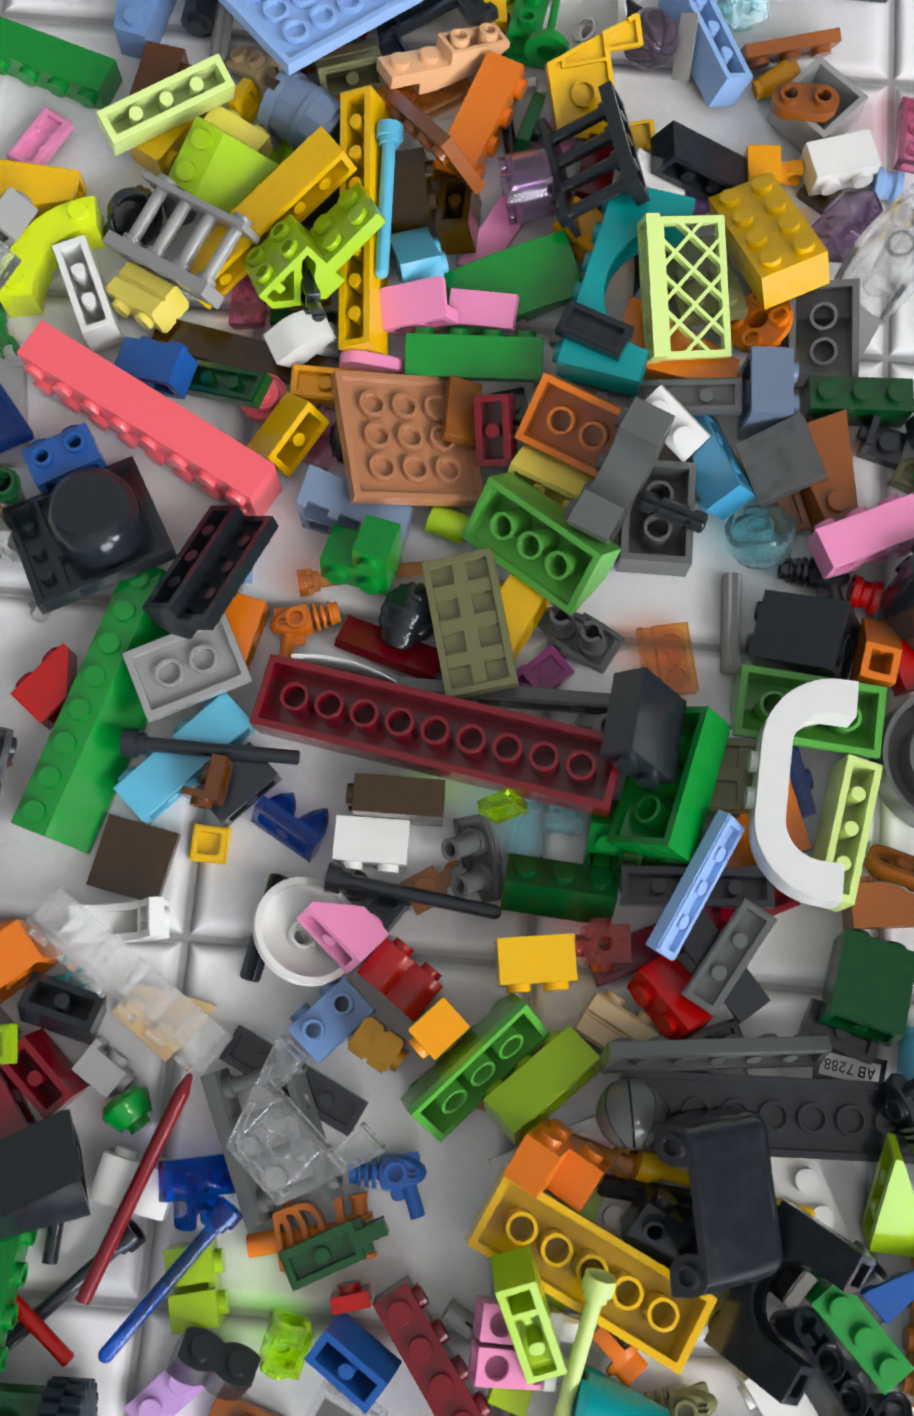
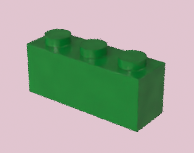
(859, 1334)

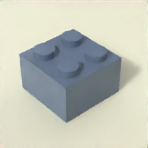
(767, 389)

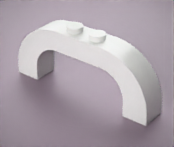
(781, 862)

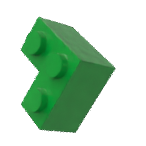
(365, 556)

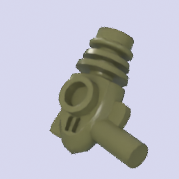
(687, 1400)

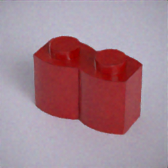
(400, 978)

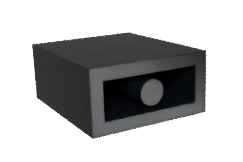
(643, 728)

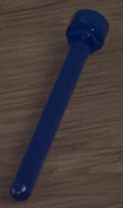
(222, 1217)

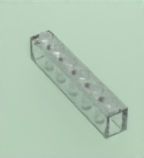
(128, 979)

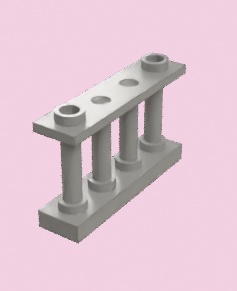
(178, 271)

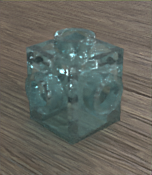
(742, 13)

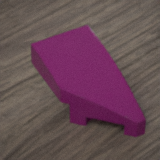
(545, 670)

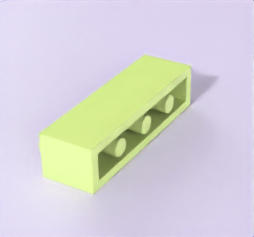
(166, 104)
(848, 819)

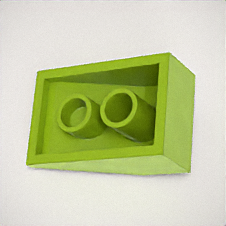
(219, 166)

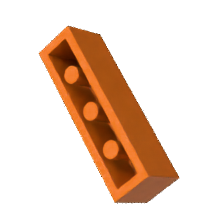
(486, 111)

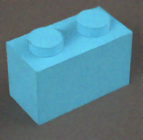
(417, 255)

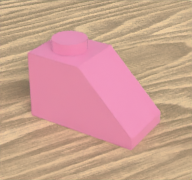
(343, 931)

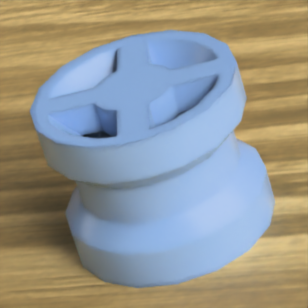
(888, 184)

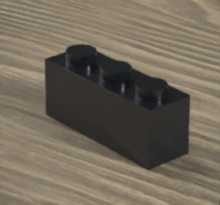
(695, 161)

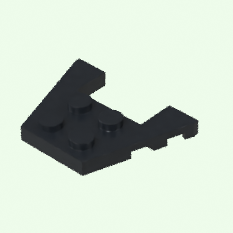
(390, 32)

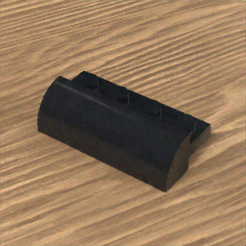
(209, 570)

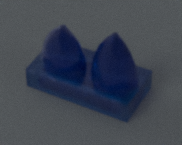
(300, 835)

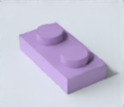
(162, 1397)

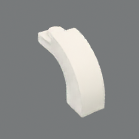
(135, 920)

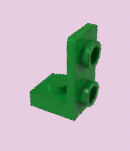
(525, 18)

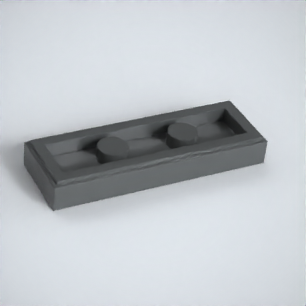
(729, 956)

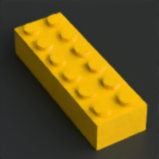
(567, 1245)

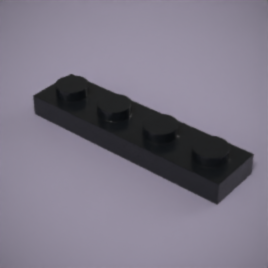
(334, 1103)

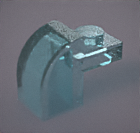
(528, 831)

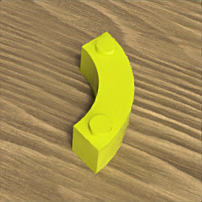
(28, 284)

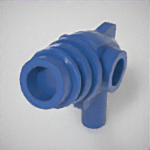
(396, 1174)

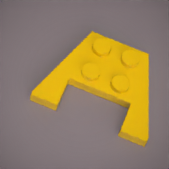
(578, 73)

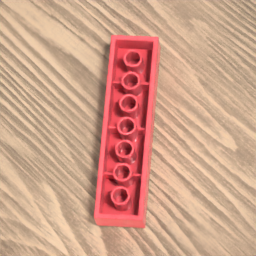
(149, 421)

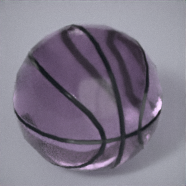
(659, 39)

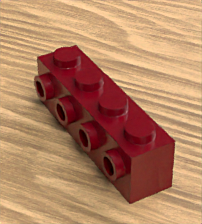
(426, 1352)

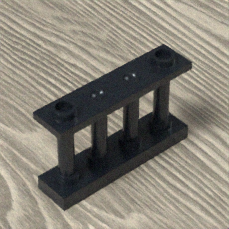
(623, 159)

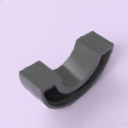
(622, 471)
(897, 758)

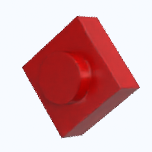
(351, 1297)

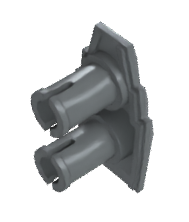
(581, 638)
(480, 856)

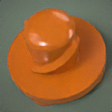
(761, 326)

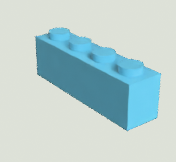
(159, 779)

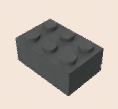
(653, 543)

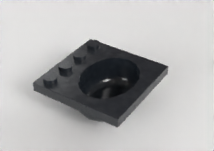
(88, 534)

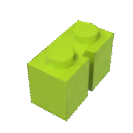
(199, 1293)

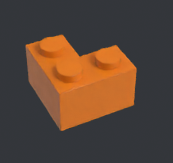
(557, 1162)

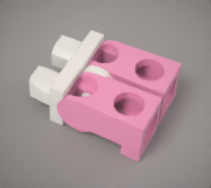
(492, 1352)

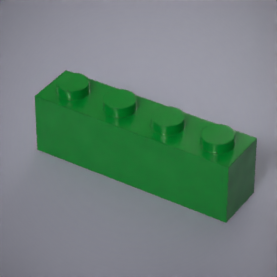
(57, 65)
(475, 356)

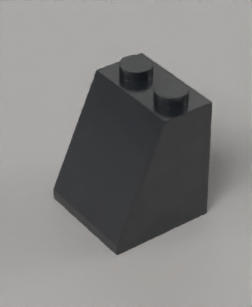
(803, 634)
(42, 1176)

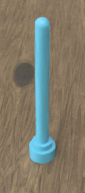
(389, 135)

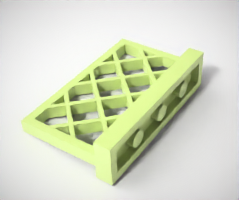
(655, 282)

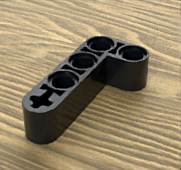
(835, 1385)

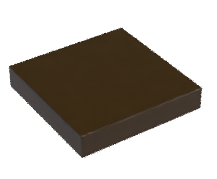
(133, 858)

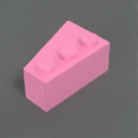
(864, 536)

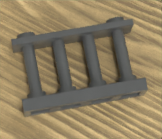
(222, 1097)

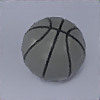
(628, 1112)

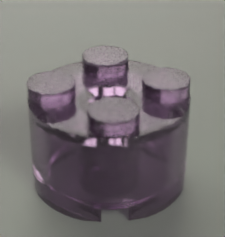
(527, 185)

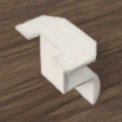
(540, 88)

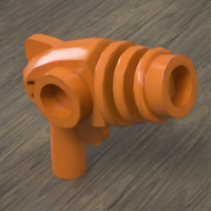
(298, 622)

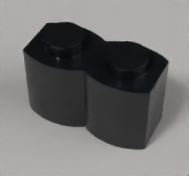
(221, 1367)

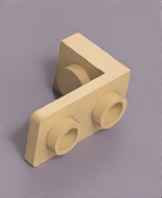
(254, 65)

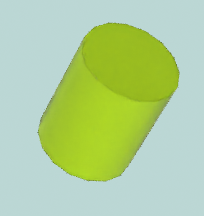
(447, 524)

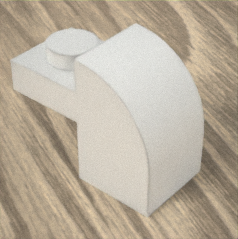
(300, 338)

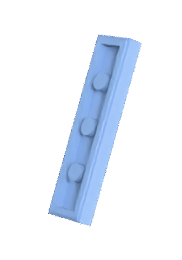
(695, 885)

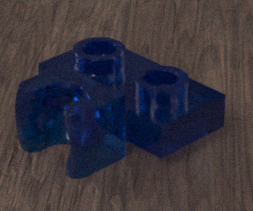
(193, 1187)

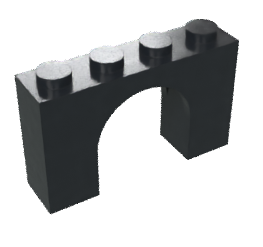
(742, 1327)

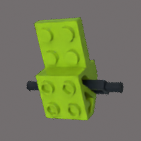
(304, 265)

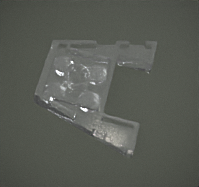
(279, 1141)

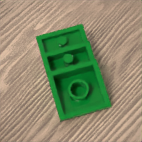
(537, 270)

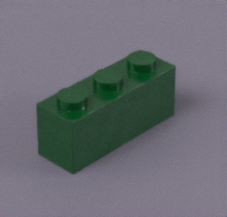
(860, 397)
(559, 889)

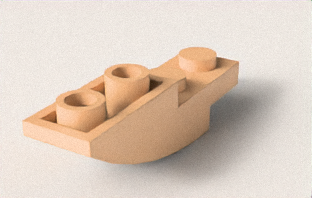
(451, 60)

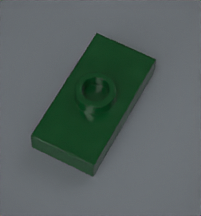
(530, 126)

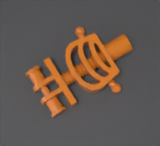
(273, 1240)

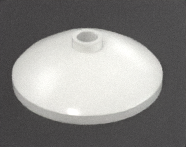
(584, 17)
(275, 929)

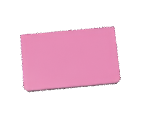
(416, 305)

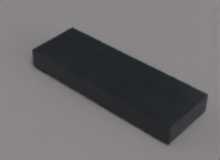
(747, 994)

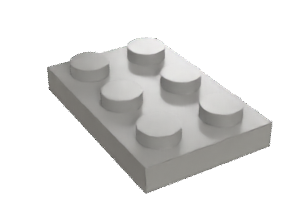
(184, 671)

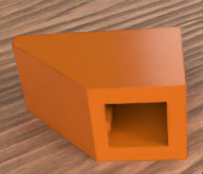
(876, 654)

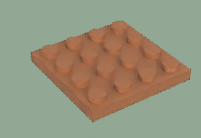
(395, 444)

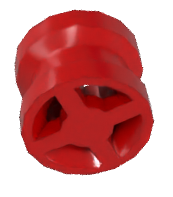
(864, 594)

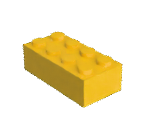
(770, 241)

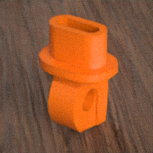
(625, 1363)

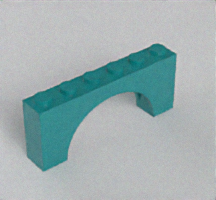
(614, 245)

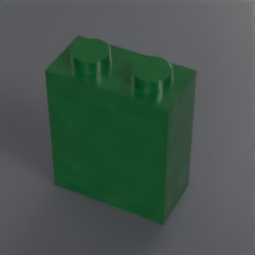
(868, 987)

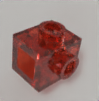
(614, 936)

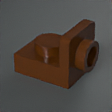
(216, 780)

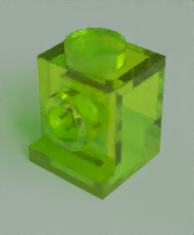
(286, 1360)

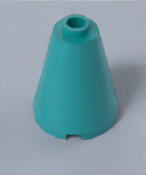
(605, 1396)

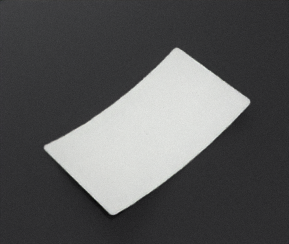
(341, 664)

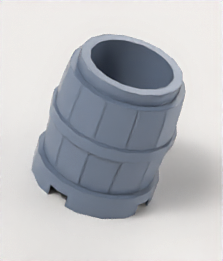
(299, 109)

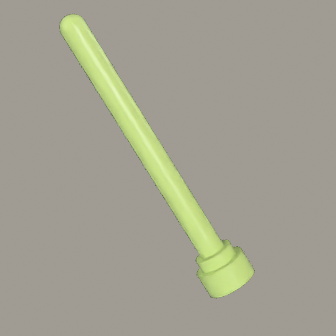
(597, 1288)

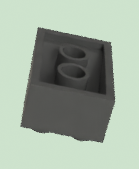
(826, 330)

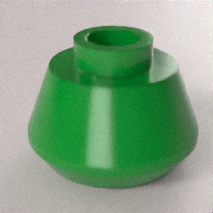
(129, 1110)

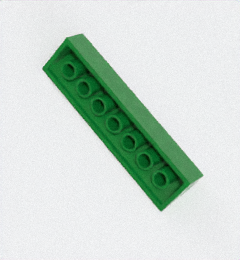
(83, 755)

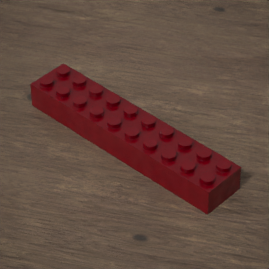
(435, 735)

